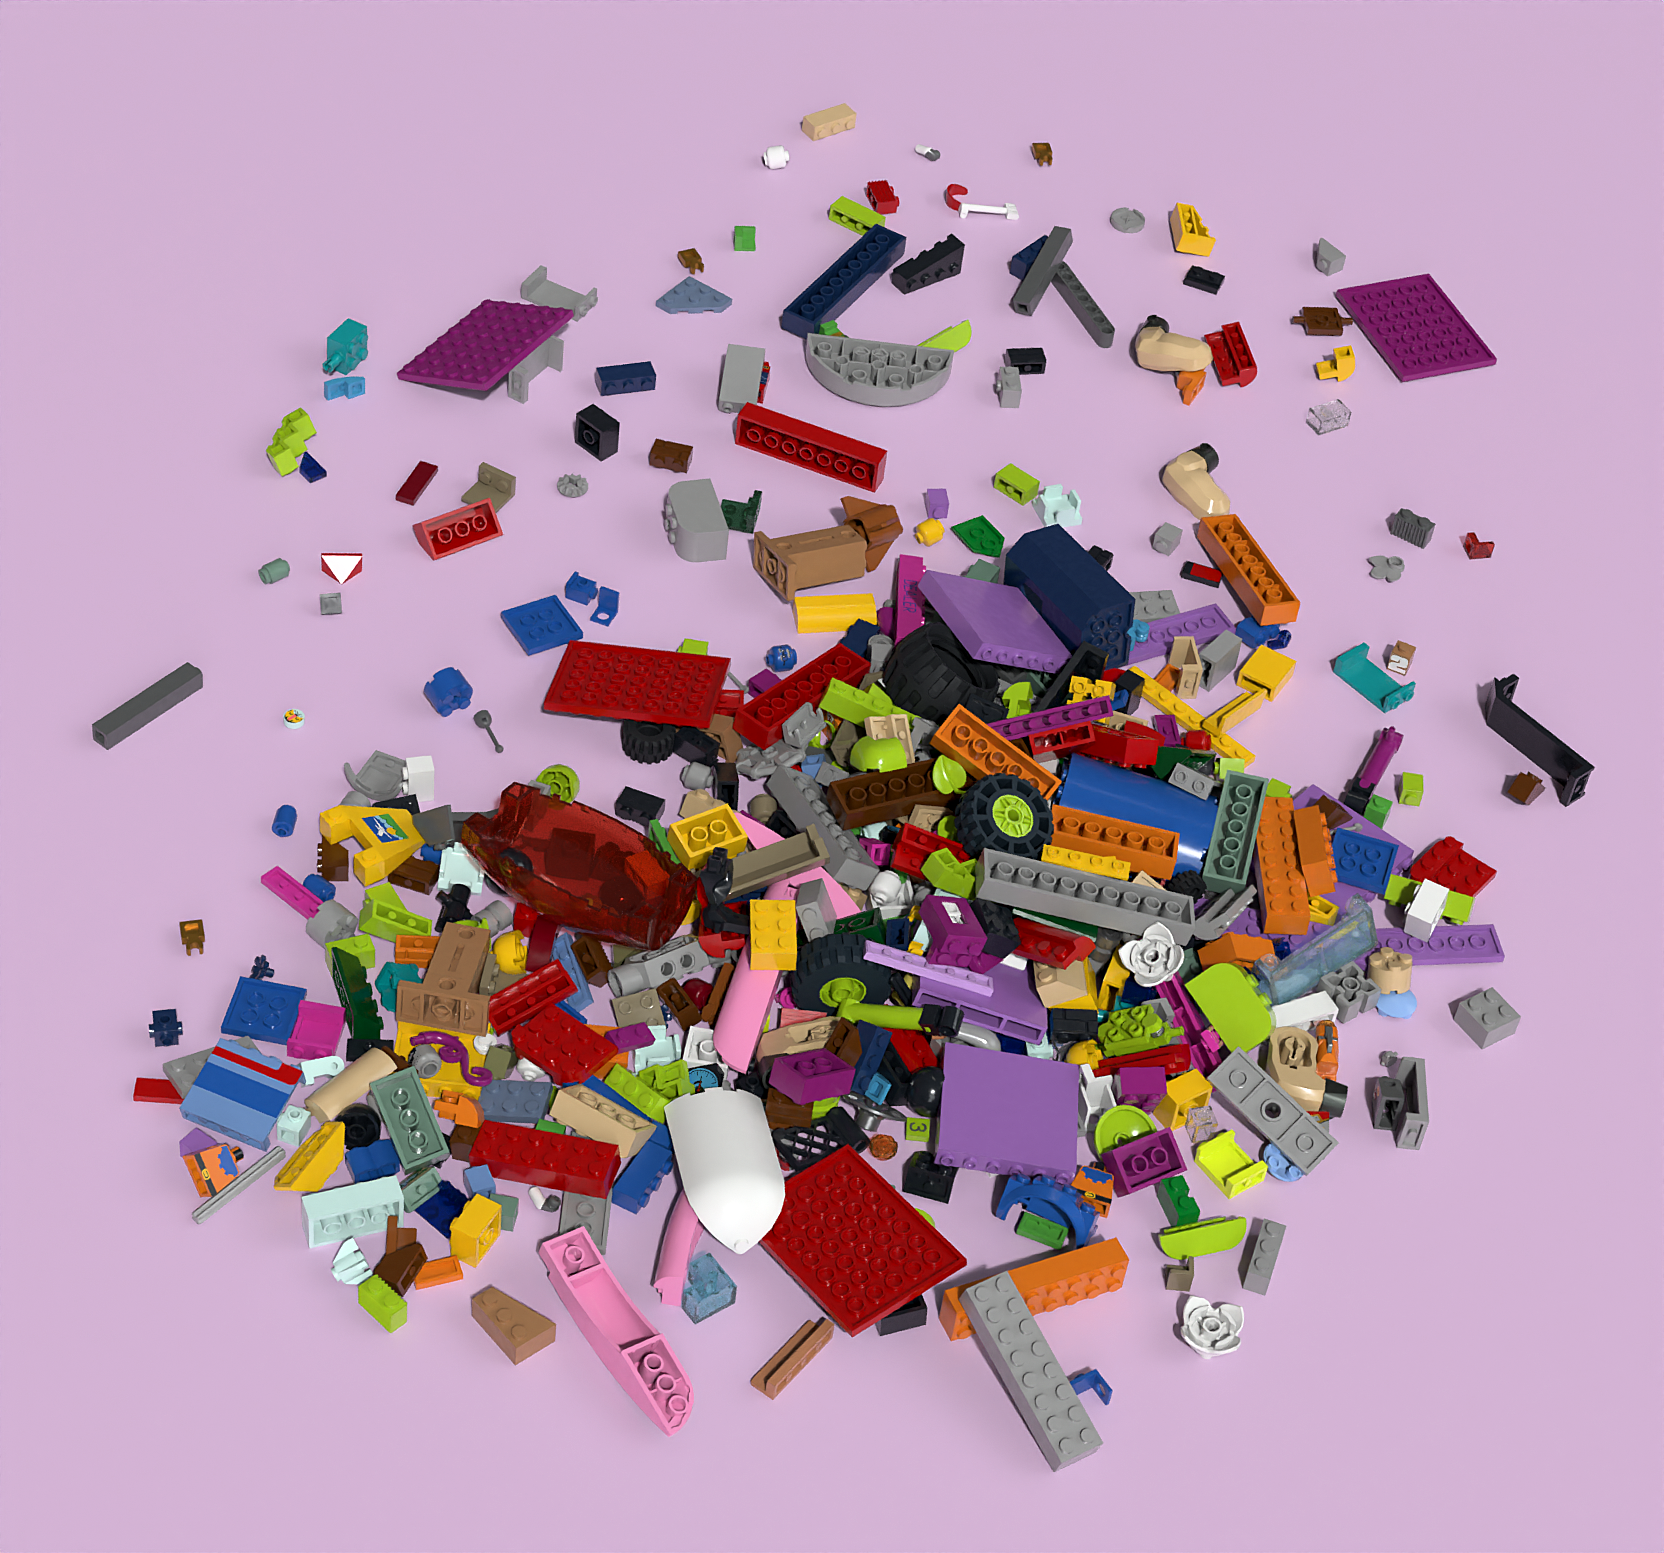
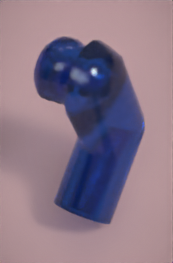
(1282, 641)

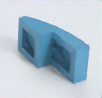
(347, 386)
(878, 1088)

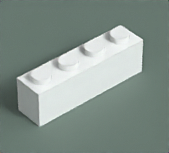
(1305, 1012)

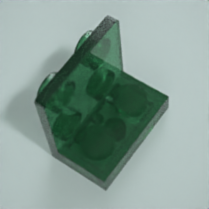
(741, 515)

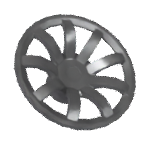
(871, 1116)

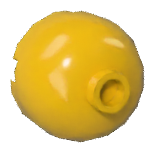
(511, 953)
(1084, 1053)

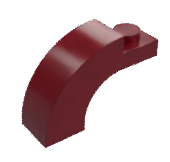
(542, 944)

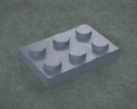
(515, 1101)

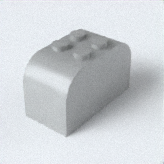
(696, 521)

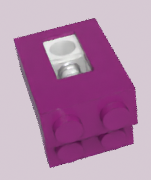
(953, 930)

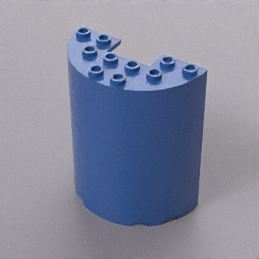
(1143, 800)

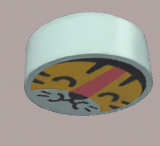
(294, 718)

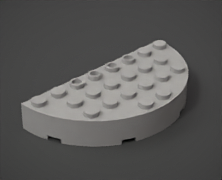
(876, 370)

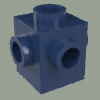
(165, 1028)

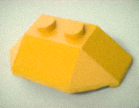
(313, 1160)

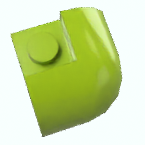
(1018, 698)
(878, 754)
(670, 1079)

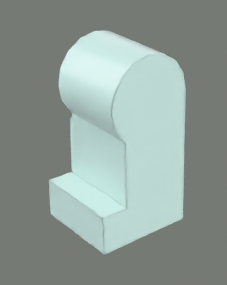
(321, 1067)

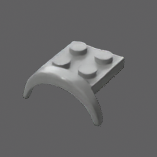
(379, 777)

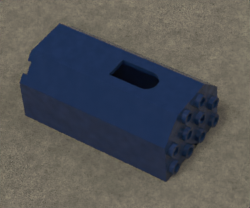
(1072, 592)

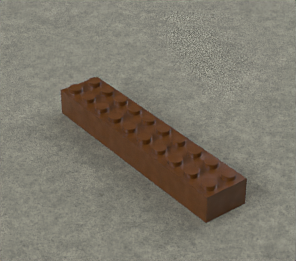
(892, 794)

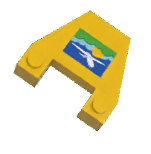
(383, 832)

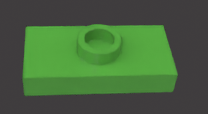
(1042, 1231)

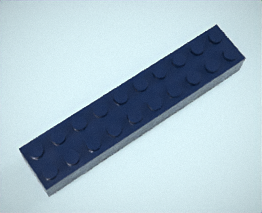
(844, 281)

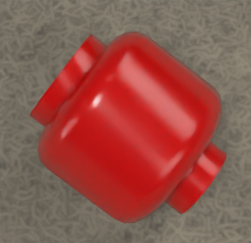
(1197, 739)

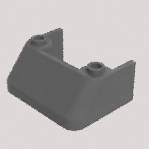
(443, 827)

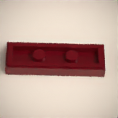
(416, 483)

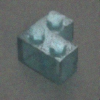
(710, 1289)

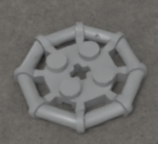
(767, 761)

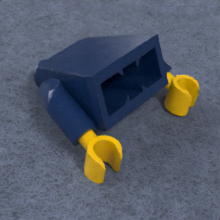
(899, 934)

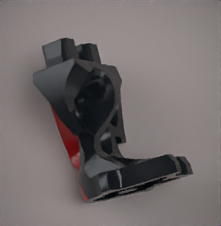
(712, 888)

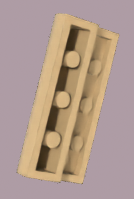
(889, 727)
(349, 1085)

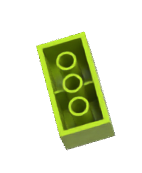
(1234, 1005)

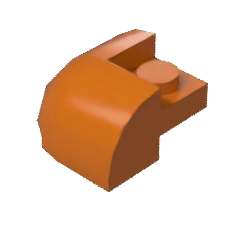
(461, 1108)

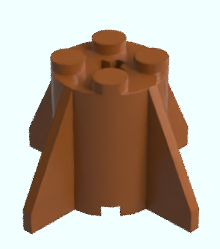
(875, 524)

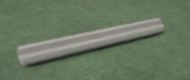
(238, 1185)

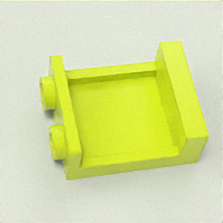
(1229, 1165)

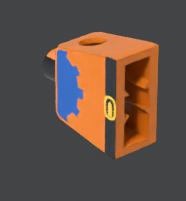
(213, 1168)
(1095, 1187)

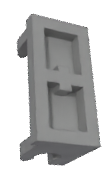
(803, 726)

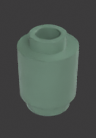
(274, 571)

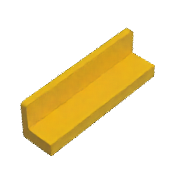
(1234, 712)

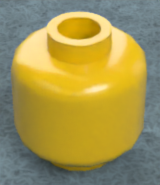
(929, 532)

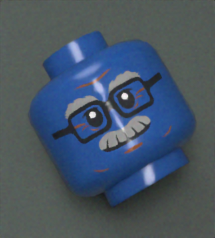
(781, 658)

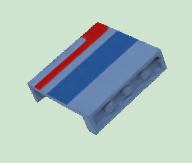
(241, 1093)

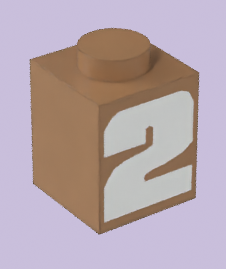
(1401, 658)

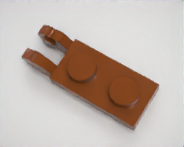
(713, 1008)

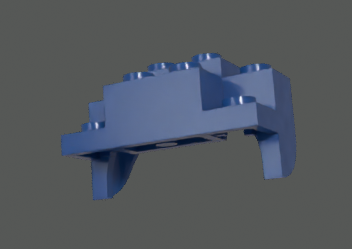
(1052, 1202)

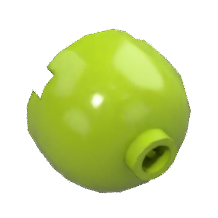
(562, 781)

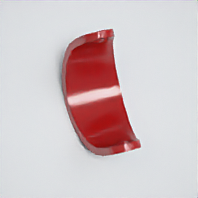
(954, 189)

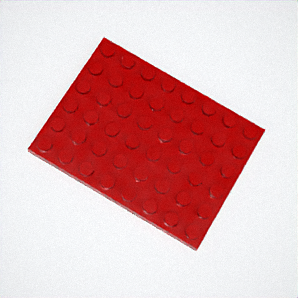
(638, 684)
(857, 1242)

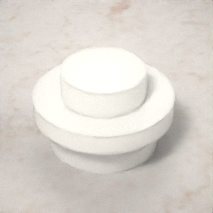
(483, 1044)

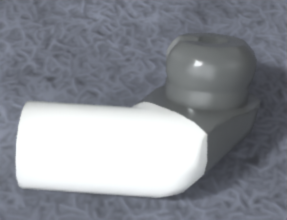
(928, 152)
(545, 1204)

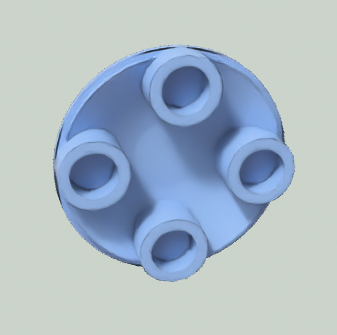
(1397, 1004)
(1280, 1165)

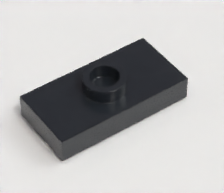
(358, 1047)

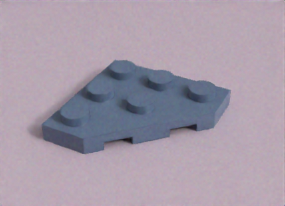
(693, 297)

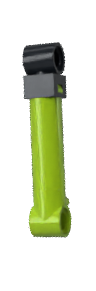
(930, 1019)

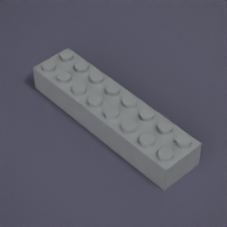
(808, 805)
(1030, 1371)

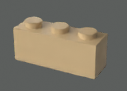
(829, 122)

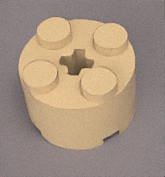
(1390, 970)

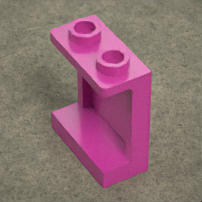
(316, 1031)

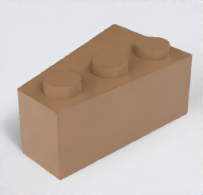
(722, 732)
(512, 1325)

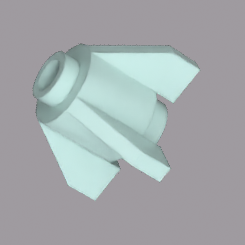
(350, 1265)

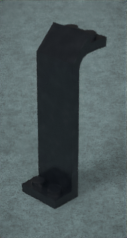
(1086, 661)
(1535, 740)

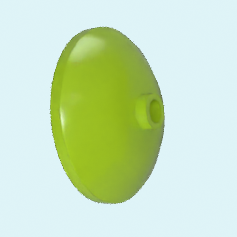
(1121, 1122)

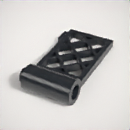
(841, 1130)

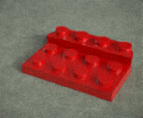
(1452, 868)
(562, 1046)

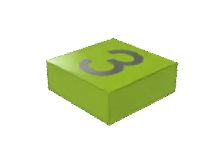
(917, 1129)

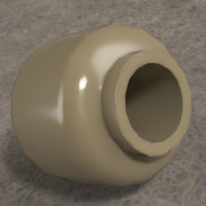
(763, 807)

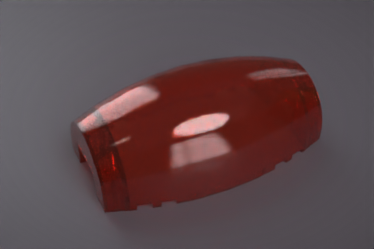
(585, 869)

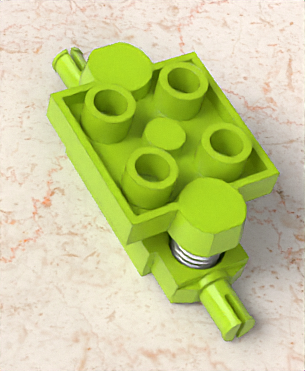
(1134, 1032)

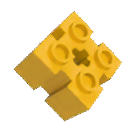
(1083, 688)

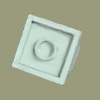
(1058, 508)
(459, 868)
(662, 1052)

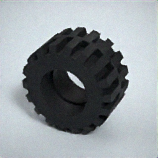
(648, 741)

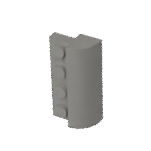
(1222, 913)

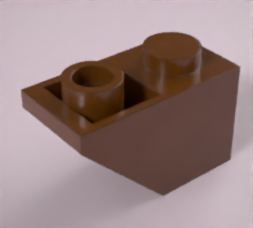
(1526, 787)
(334, 861)

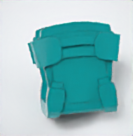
(388, 986)

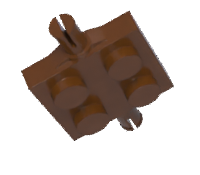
(1322, 321)

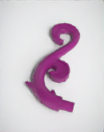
(461, 1055)

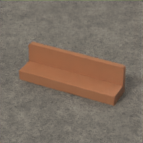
(792, 1358)

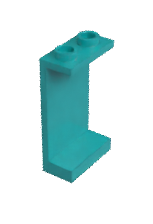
(1370, 680)

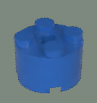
(448, 691)

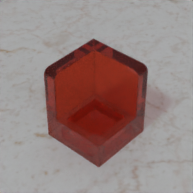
(1476, 549)

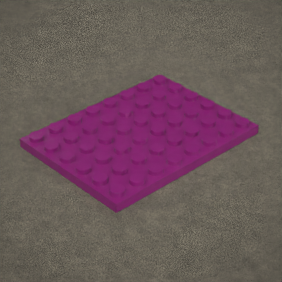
(1416, 327)
(485, 345)

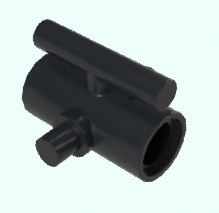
(453, 906)

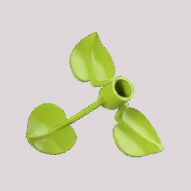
(948, 776)

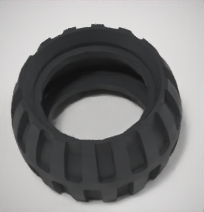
(935, 673)

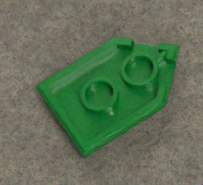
(980, 536)

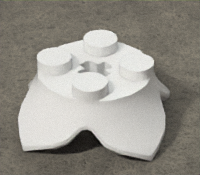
(1155, 942)
(1211, 1329)

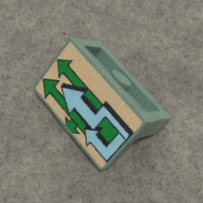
(419, 1187)

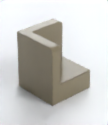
(1180, 1277)

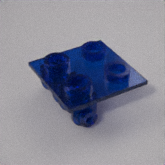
(443, 1207)

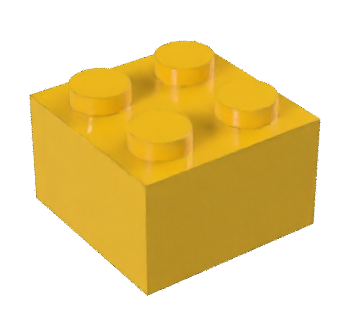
(1183, 1092)
(475, 1230)

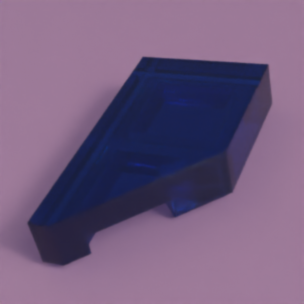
(311, 469)

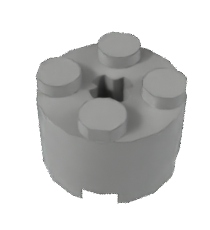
(331, 923)

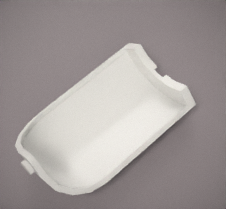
(727, 1164)

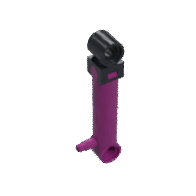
(1366, 783)

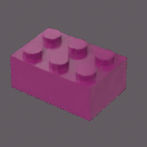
(811, 1076)
(1139, 1087)
(1144, 1162)

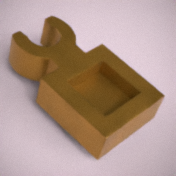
(1042, 152)
(691, 259)
(192, 935)

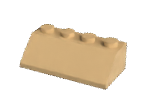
(1060, 985)
(601, 1119)

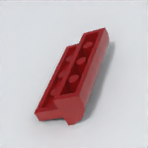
(1232, 355)
(915, 846)
(717, 943)
(1051, 944)
(529, 997)
(913, 1048)
(1173, 1058)

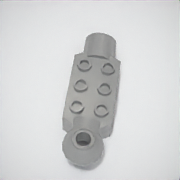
(654, 968)

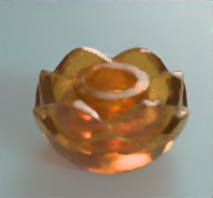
(883, 1147)

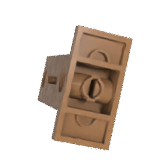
(809, 558)
(451, 985)

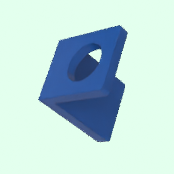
(607, 604)
(1092, 1380)

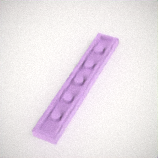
(918, 965)

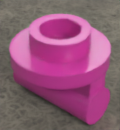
(785, 998)

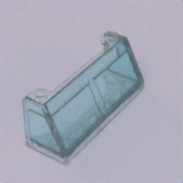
(1326, 953)

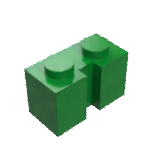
(1175, 1201)

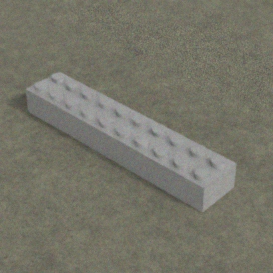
(1082, 895)

